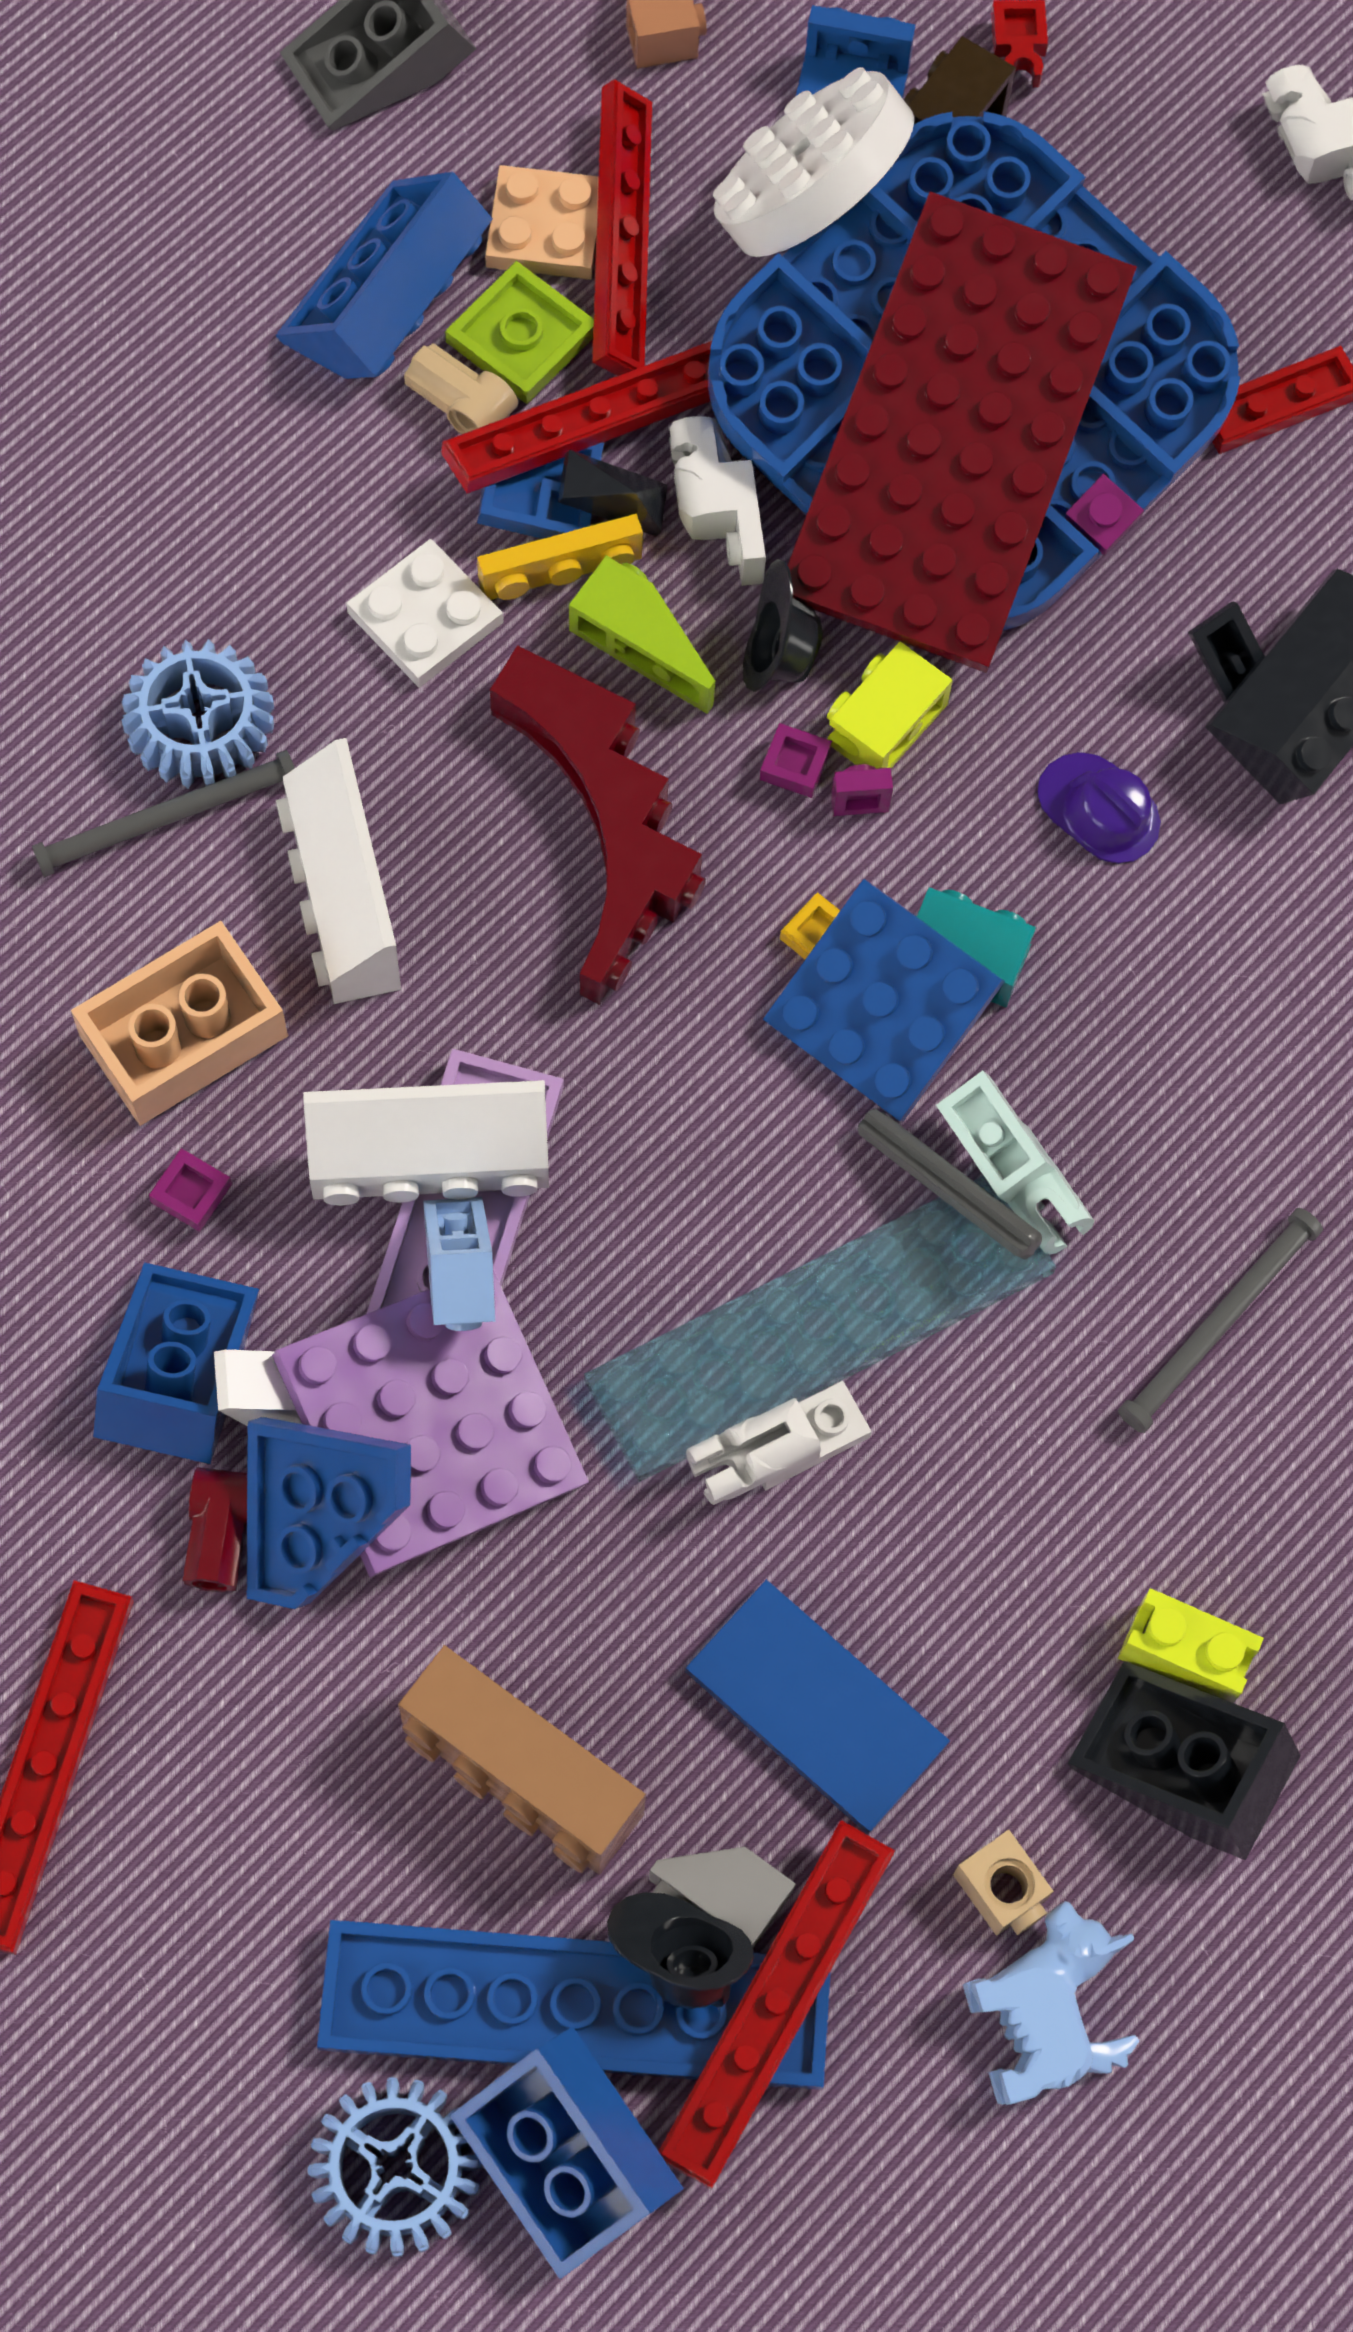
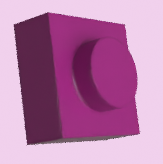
(1104, 514)
(795, 760)
(861, 790)
(190, 1189)

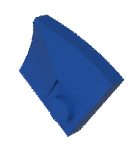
(531, 504)

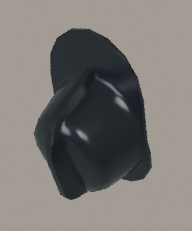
(783, 635)
(681, 1947)

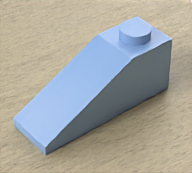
(459, 1263)

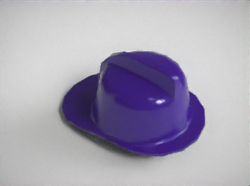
(1100, 806)

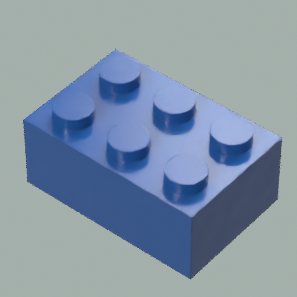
(566, 2152)

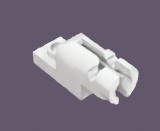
(1312, 126)
(717, 495)
(779, 1443)

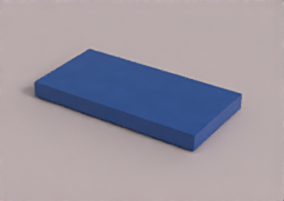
(817, 1706)

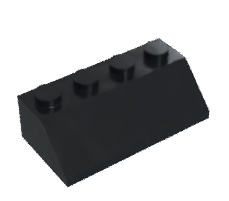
(1296, 704)

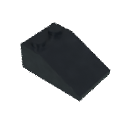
(1187, 1758)

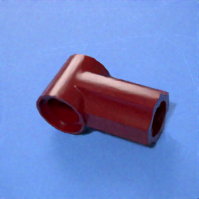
(217, 1529)

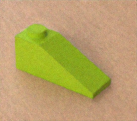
(633, 624)

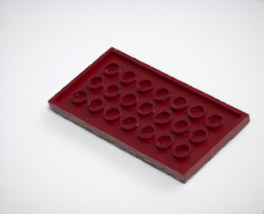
(957, 431)

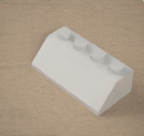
(340, 877)
(427, 1141)

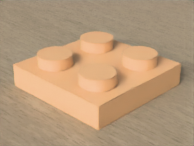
(544, 222)

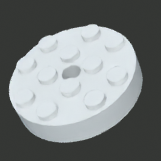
(813, 163)

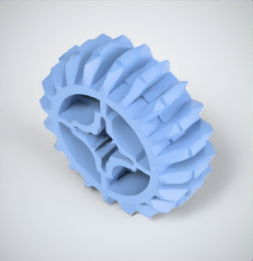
(154, 715)
(350, 2136)

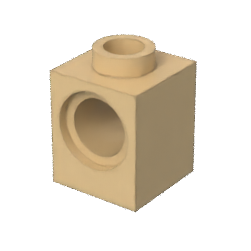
(1007, 1857)

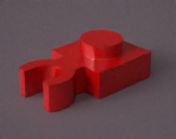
(1021, 34)

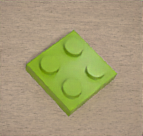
(521, 331)

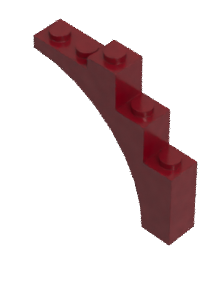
(589, 739)

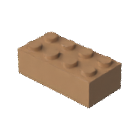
(521, 1761)

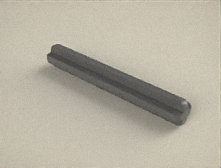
(950, 1184)

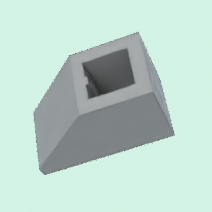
(727, 1885)

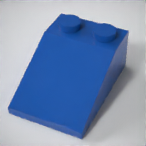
(162, 1364)

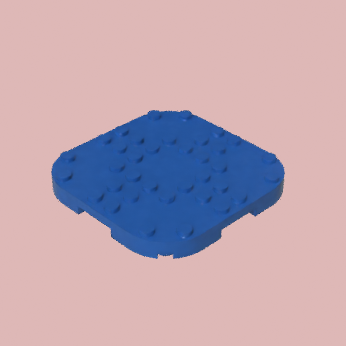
(808, 318)

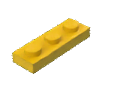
(558, 558)

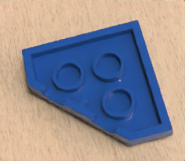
(316, 1505)

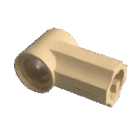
(458, 391)

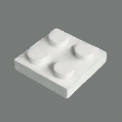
(425, 613)

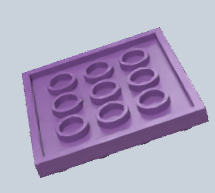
(463, 1400)

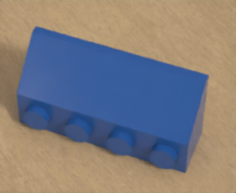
(387, 275)

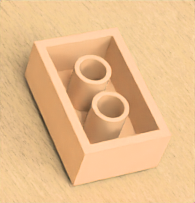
(180, 1022)

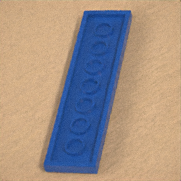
(510, 1993)

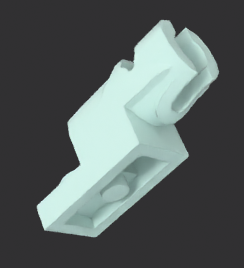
(1012, 1159)

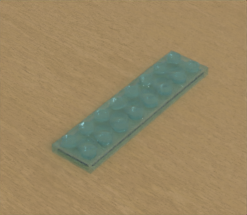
(806, 1331)

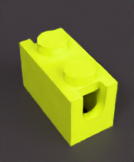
(889, 709)
(1190, 1646)

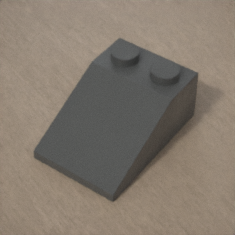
(374, 55)

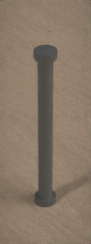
(162, 814)
(1139, 1412)

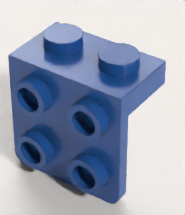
(848, 40)

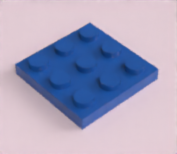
(883, 1000)

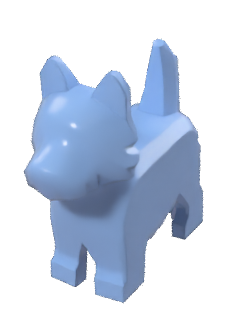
(1043, 2012)

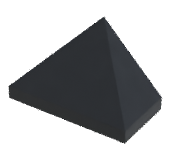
(612, 491)
(1226, 648)

